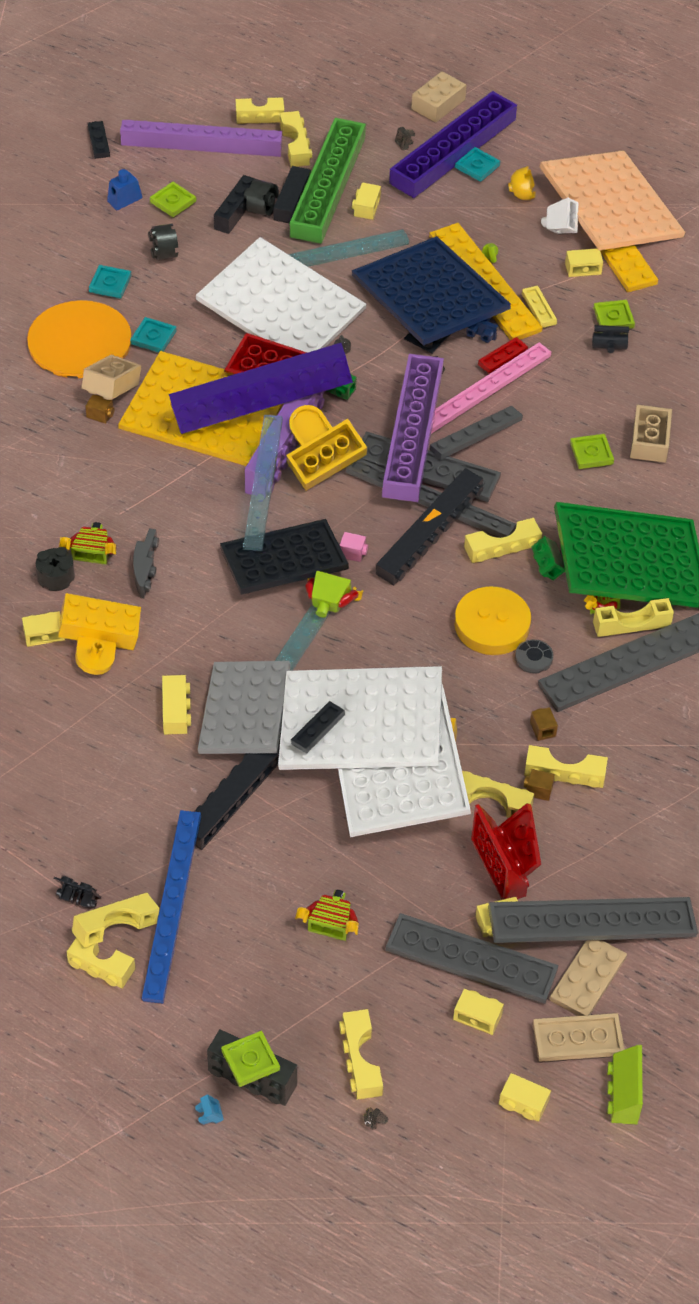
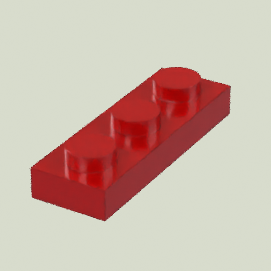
(502, 355)

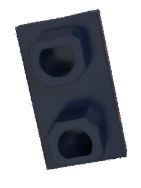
(485, 329)

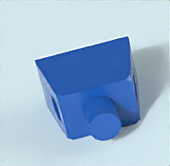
(123, 190)

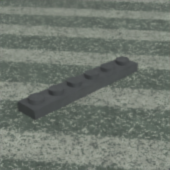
(476, 432)

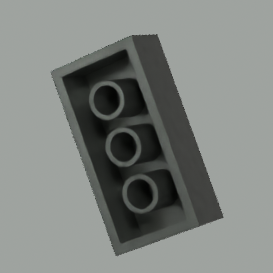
(276, 1086)

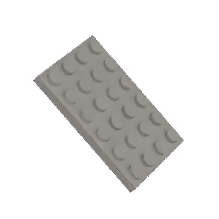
(244, 707)

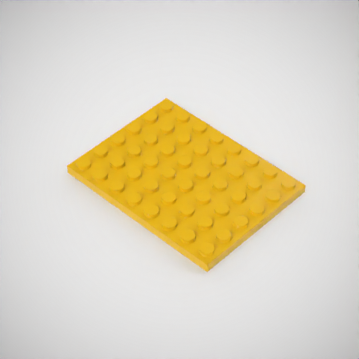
(153, 416)

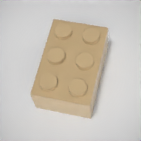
(438, 96)
(111, 377)
(651, 433)

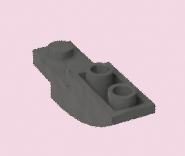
(144, 562)

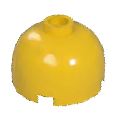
(522, 184)

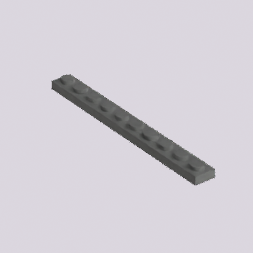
(471, 515)

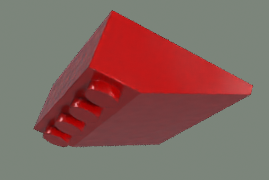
(257, 352)
(497, 856)

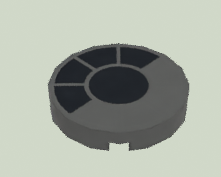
(534, 656)

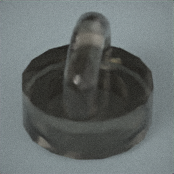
(345, 343)

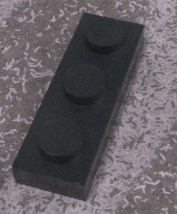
(98, 139)
(318, 727)

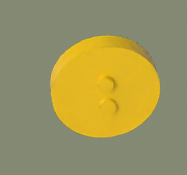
(492, 620)

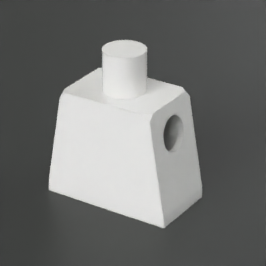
(562, 217)

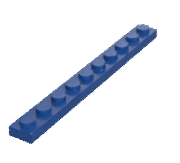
(171, 907)

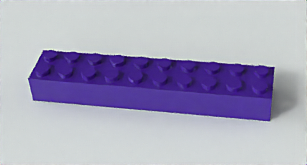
(451, 143)
(260, 388)

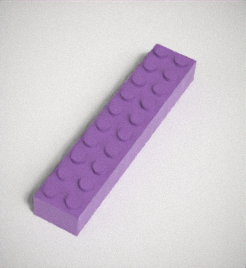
(413, 428)

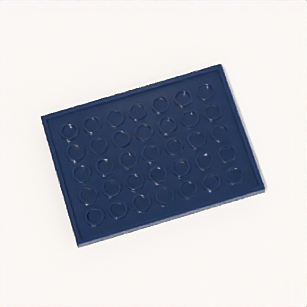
(430, 290)

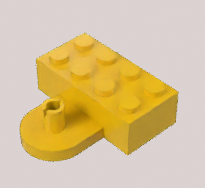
(322, 448)
(98, 629)

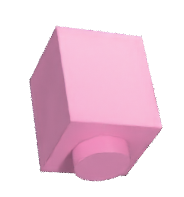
(353, 546)

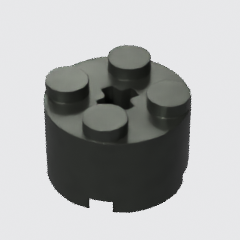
(261, 197)
(163, 241)
(55, 568)

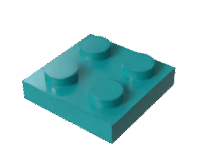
(477, 164)
(110, 281)
(153, 335)

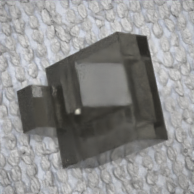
(403, 137)

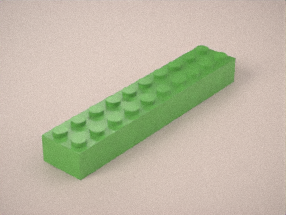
(327, 180)

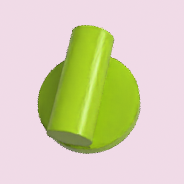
(490, 251)

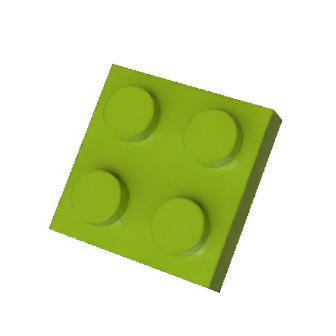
(172, 199)
(614, 313)
(592, 451)
(250, 1058)

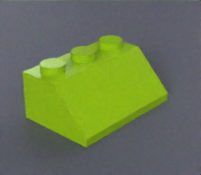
(625, 1086)

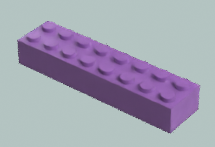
(287, 440)

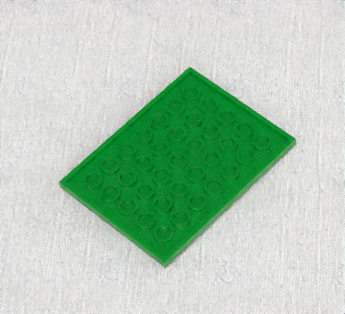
(629, 554)

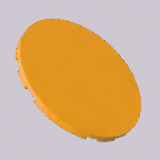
(76, 336)

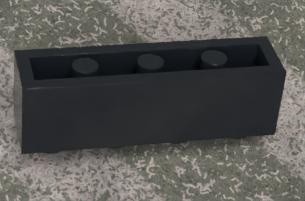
(291, 194)
(232, 207)

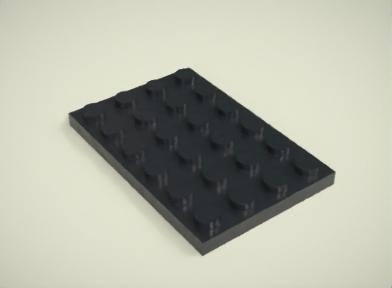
(286, 557)

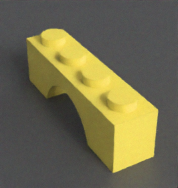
(292, 127)
(483, 547)
(653, 616)
(587, 772)
(509, 797)
(136, 911)
(366, 1077)

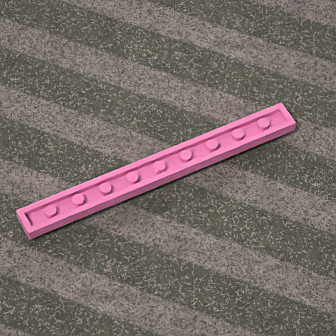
(489, 385)

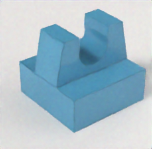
(211, 1110)

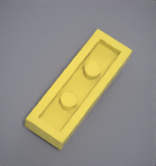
(539, 306)

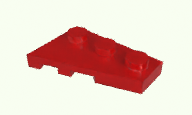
(521, 835)

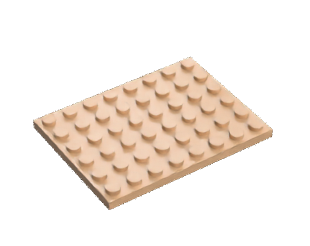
(613, 199)

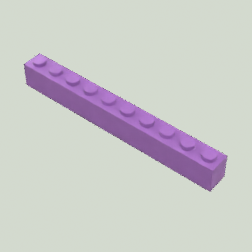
(201, 138)

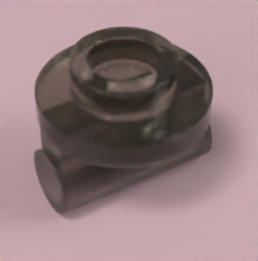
(374, 1117)

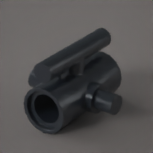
(610, 337)

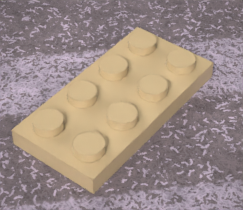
(588, 977)
(578, 1037)

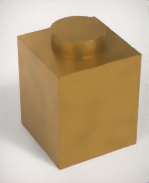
(99, 409)
(543, 723)
(540, 784)

